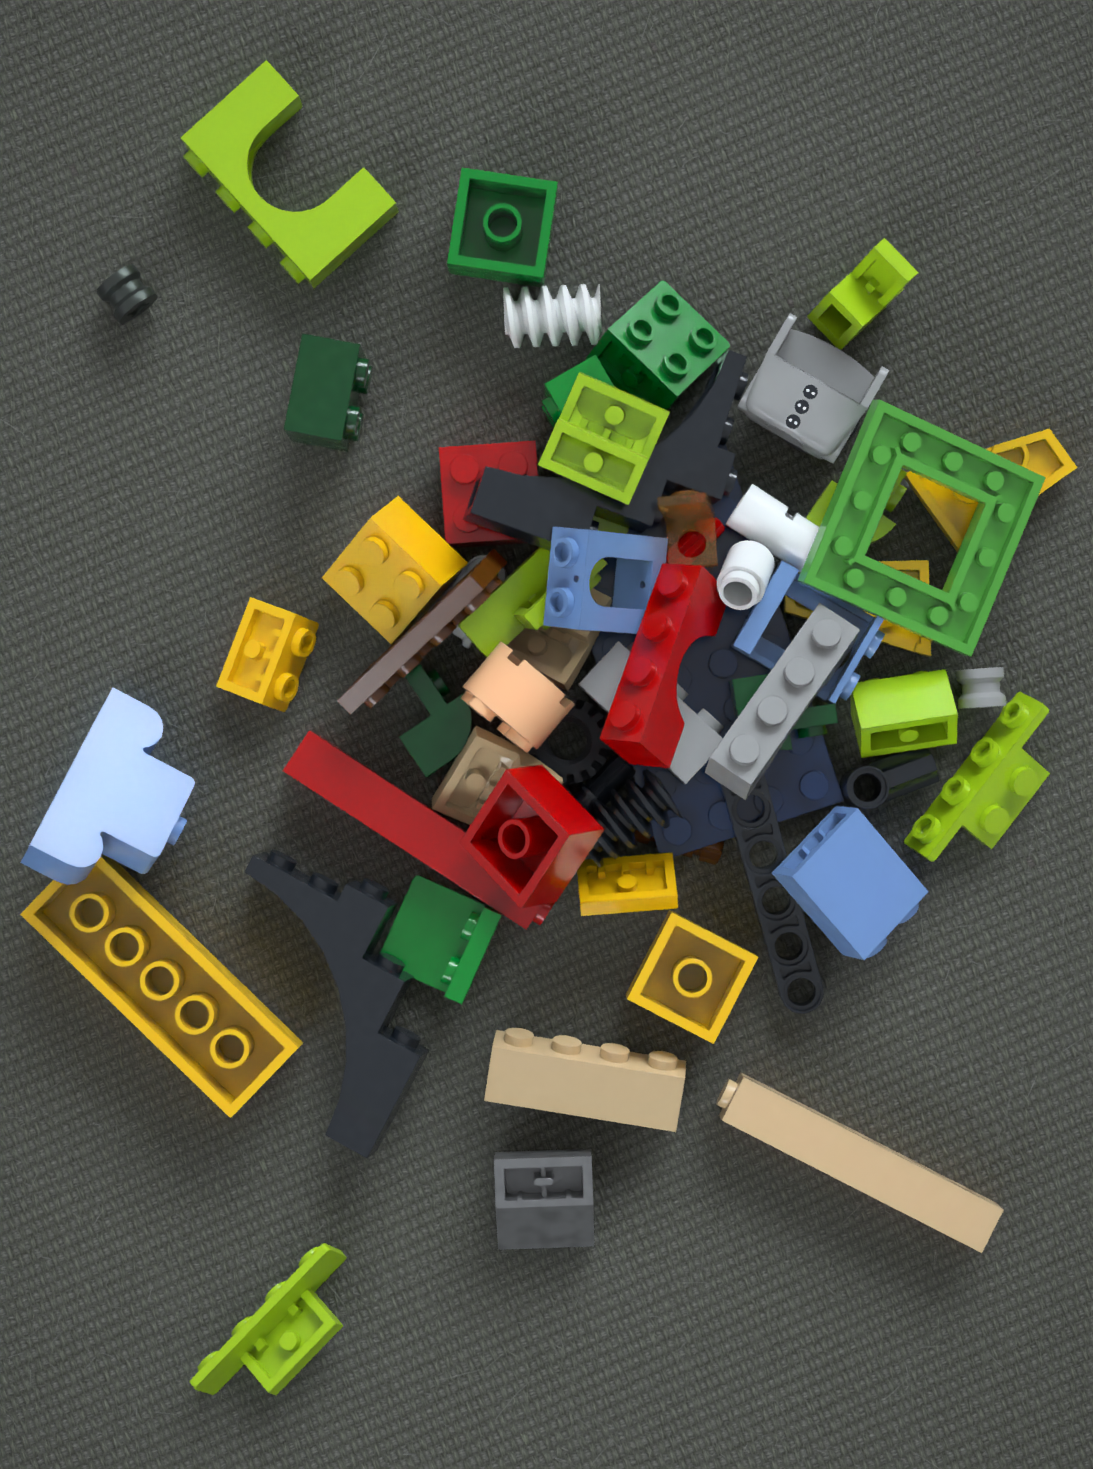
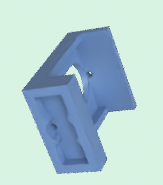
(574, 556)
(766, 653)

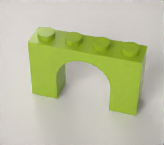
(226, 148)

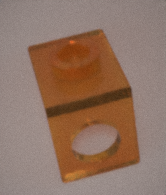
(686, 513)

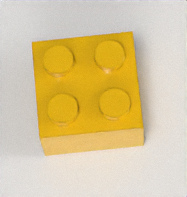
(394, 569)
(691, 976)

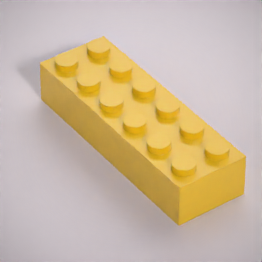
(164, 982)

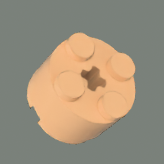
(517, 696)

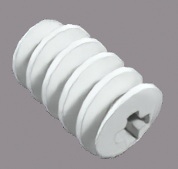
(552, 316)

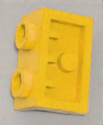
(268, 655)
(627, 884)

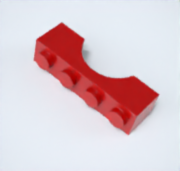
(645, 712)

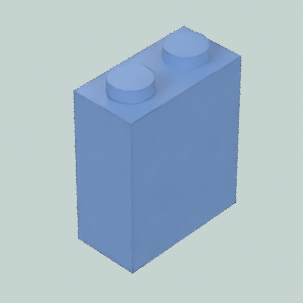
(851, 883)

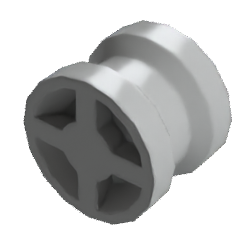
(981, 688)

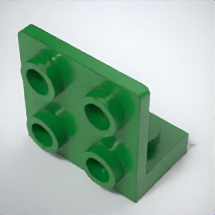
(659, 347)
(441, 936)

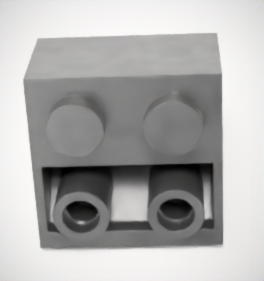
(544, 1199)

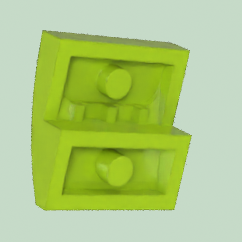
(604, 438)

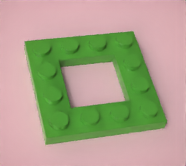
(1005, 501)

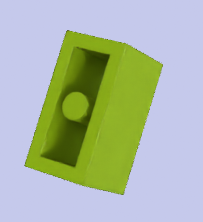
(904, 713)

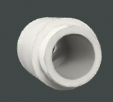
(745, 574)

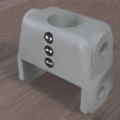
(809, 392)

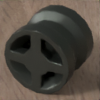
(126, 294)

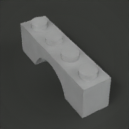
(781, 701)

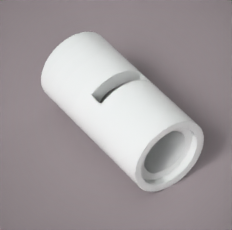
(768, 523)

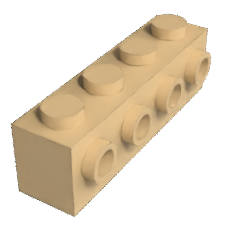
(586, 1079)

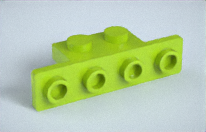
(521, 599)
(989, 784)
(281, 1332)

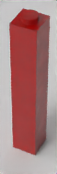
(401, 821)

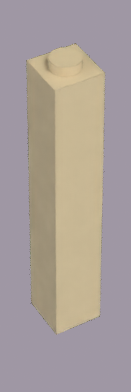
(859, 1161)

